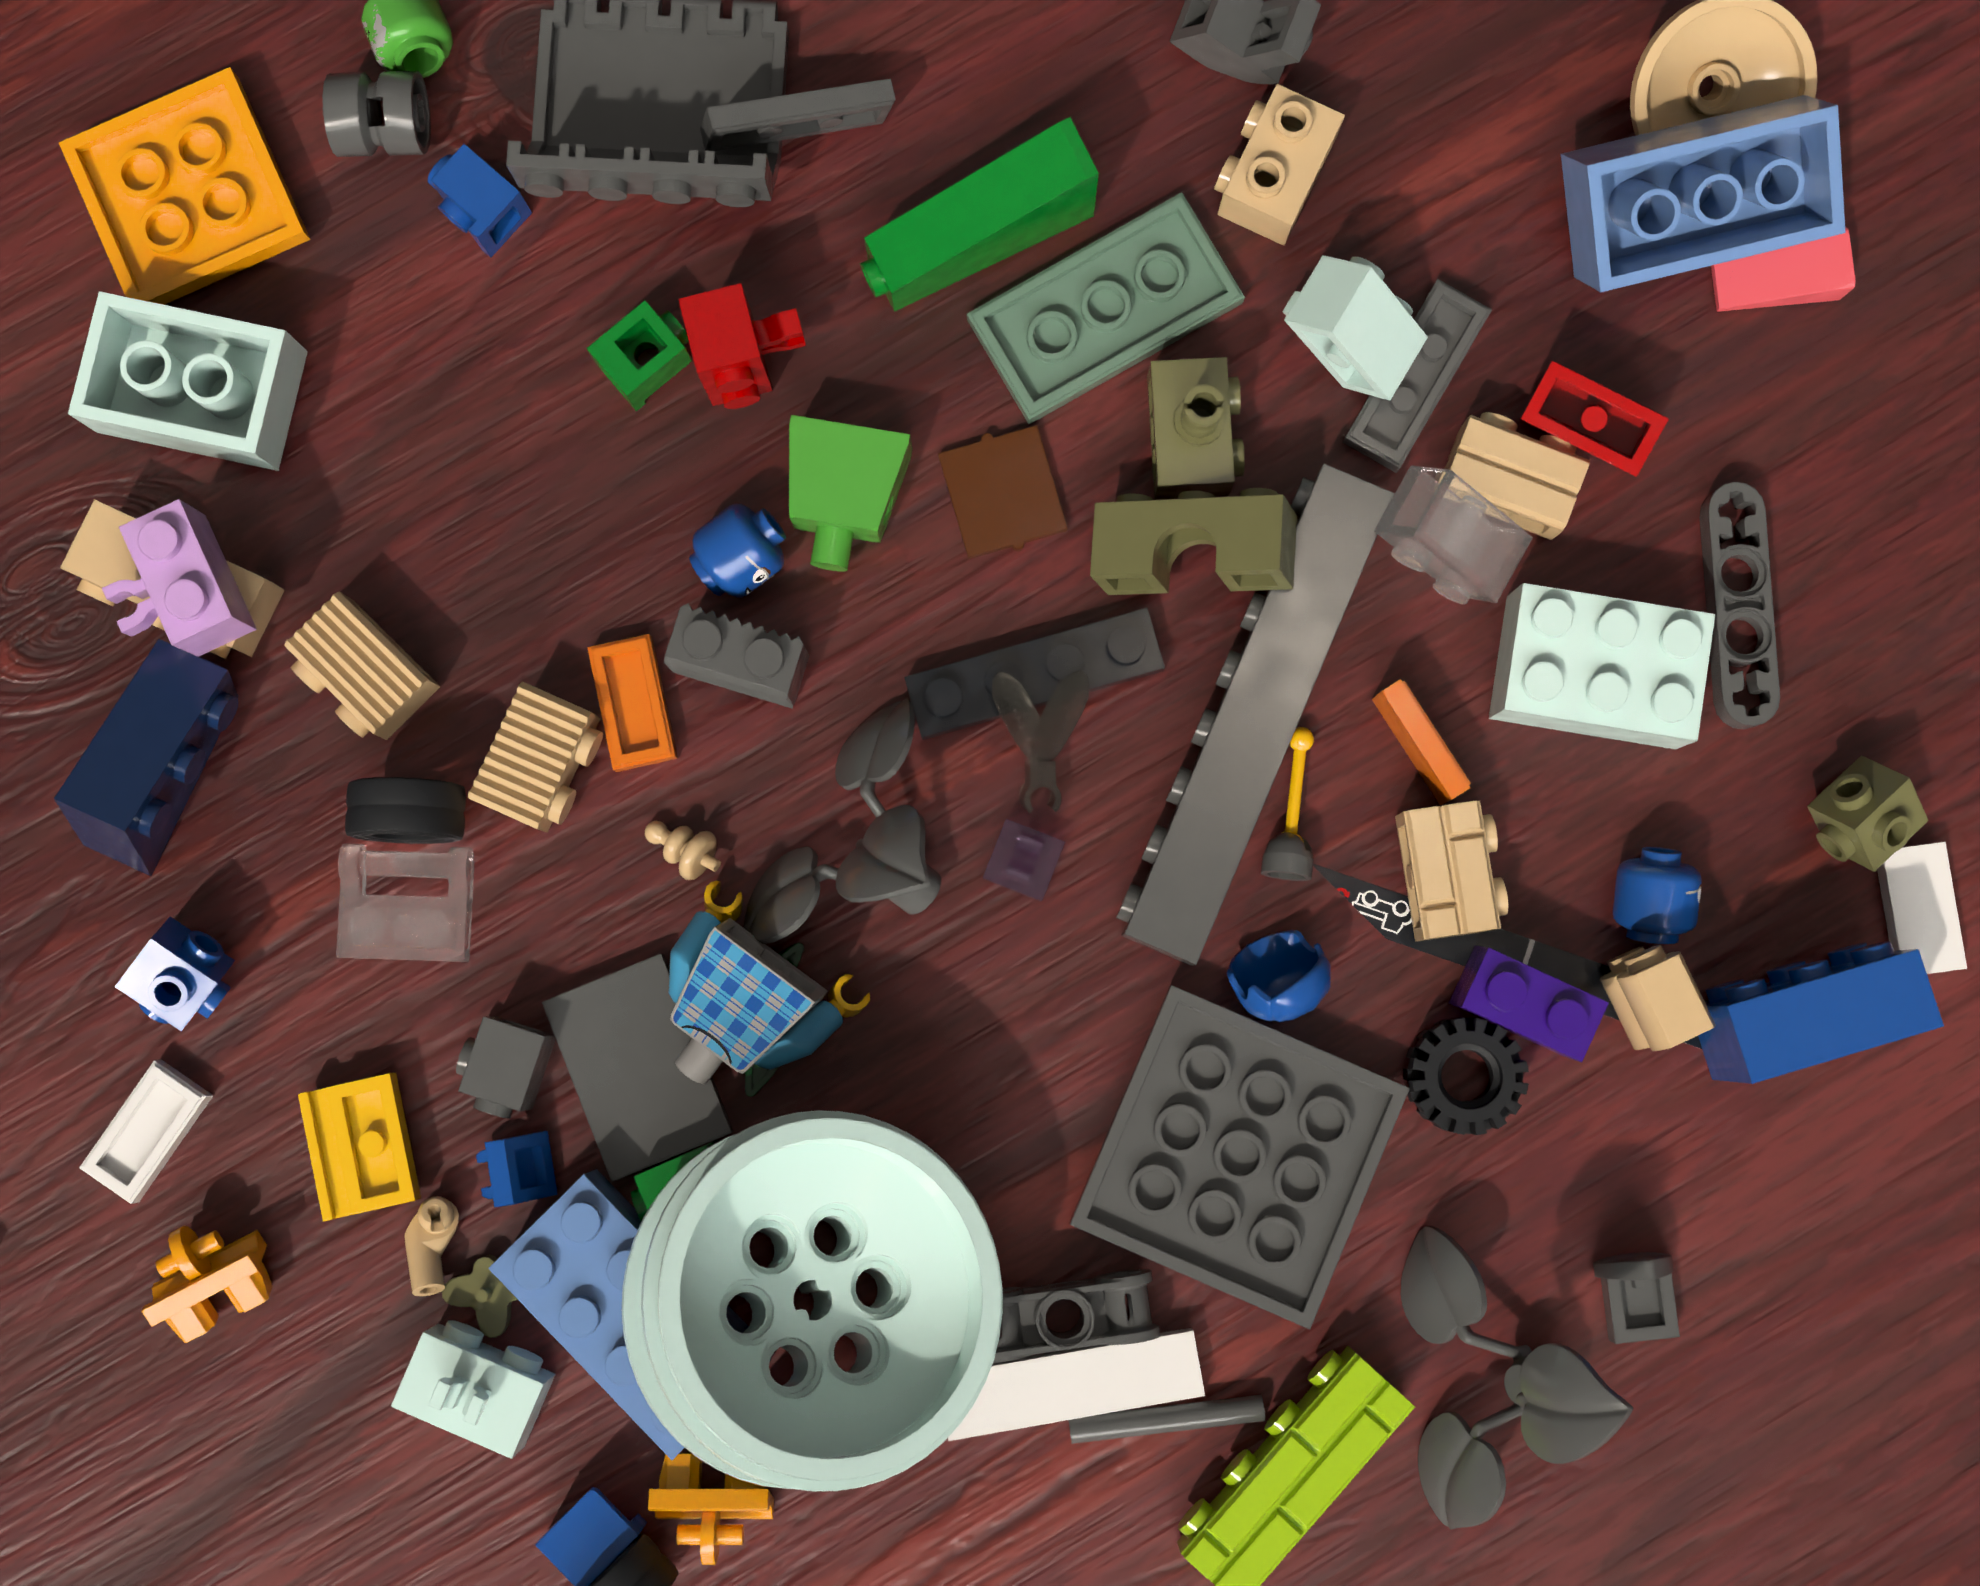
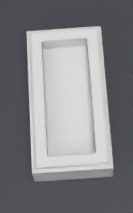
(1923, 906)
(146, 1131)

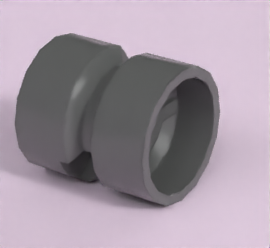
(355, 114)

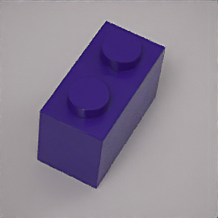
(1528, 1003)

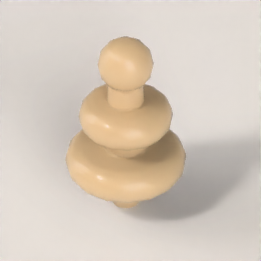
(681, 846)

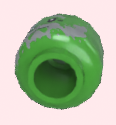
(407, 34)

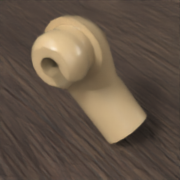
(426, 1241)

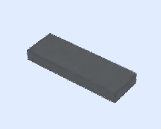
(797, 115)
(1390, 428)

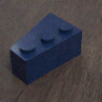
(148, 756)

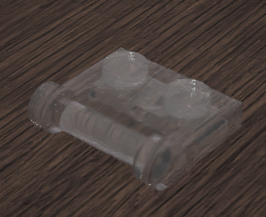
(405, 925)

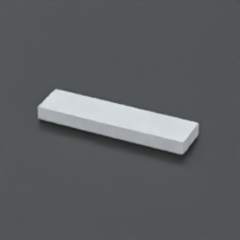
(1085, 1384)

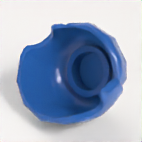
(1280, 976)

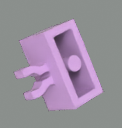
(185, 581)

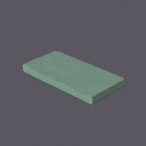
(1105, 308)

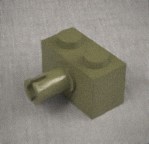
(1192, 427)

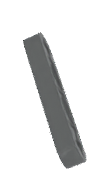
(1752, 605)

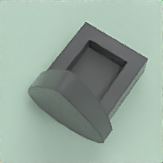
(1638, 1296)

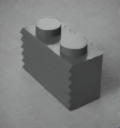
(736, 656)

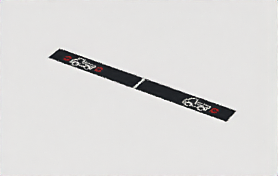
(1392, 918)

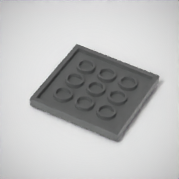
(1239, 1156)

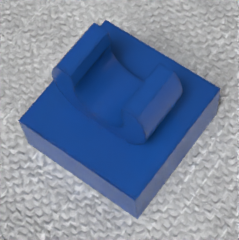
(519, 1169)

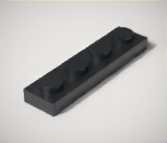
(1105, 651)

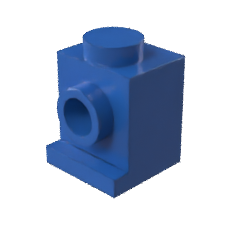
(478, 199)

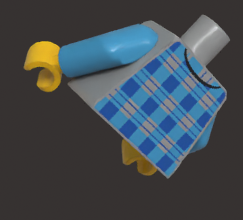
(745, 998)

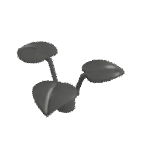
(884, 863)
(1554, 1389)

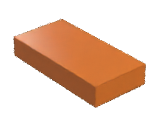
(632, 703)
(1421, 742)

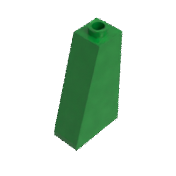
(984, 217)

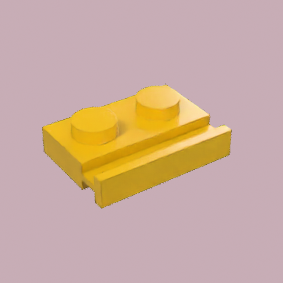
(359, 1146)

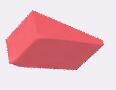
(1787, 276)

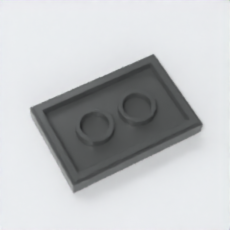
(625, 1071)

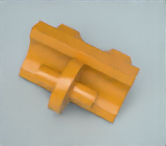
(201, 1269)
(683, 1498)

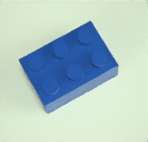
(1817, 1012)

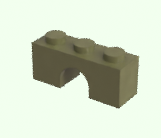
(1143, 536)

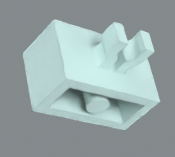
(1356, 325)
(474, 1387)

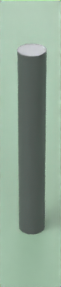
(1167, 1419)

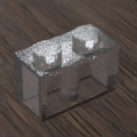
(1452, 535)

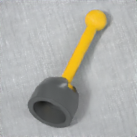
(1289, 854)

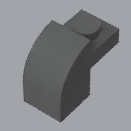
(1246, 36)

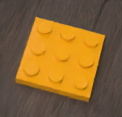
(184, 190)

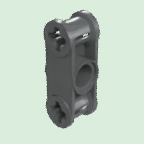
(1100, 1321)

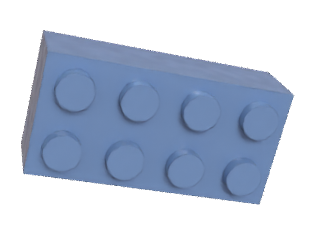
(1704, 192)
(572, 1280)

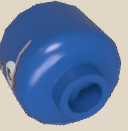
(738, 550)
(1657, 896)

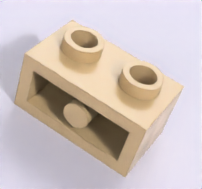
(1279, 164)

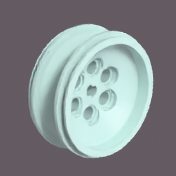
(917, 1346)

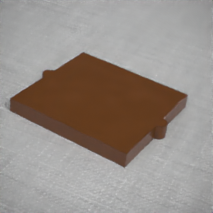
(1002, 492)

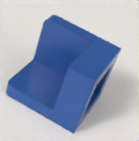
(589, 1538)

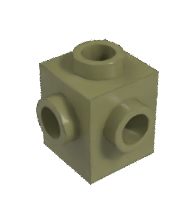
(1867, 814)

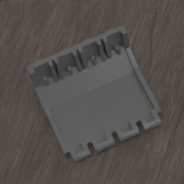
(630, 92)

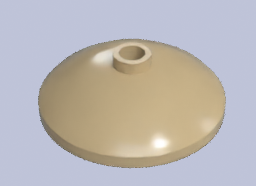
(1747, 47)

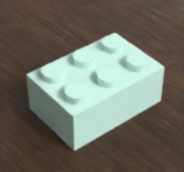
(188, 381)
(1602, 666)

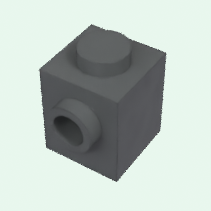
(504, 1065)

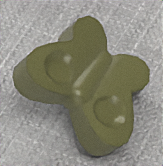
(484, 1294)

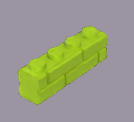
(1294, 1472)

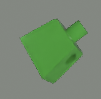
(843, 484)

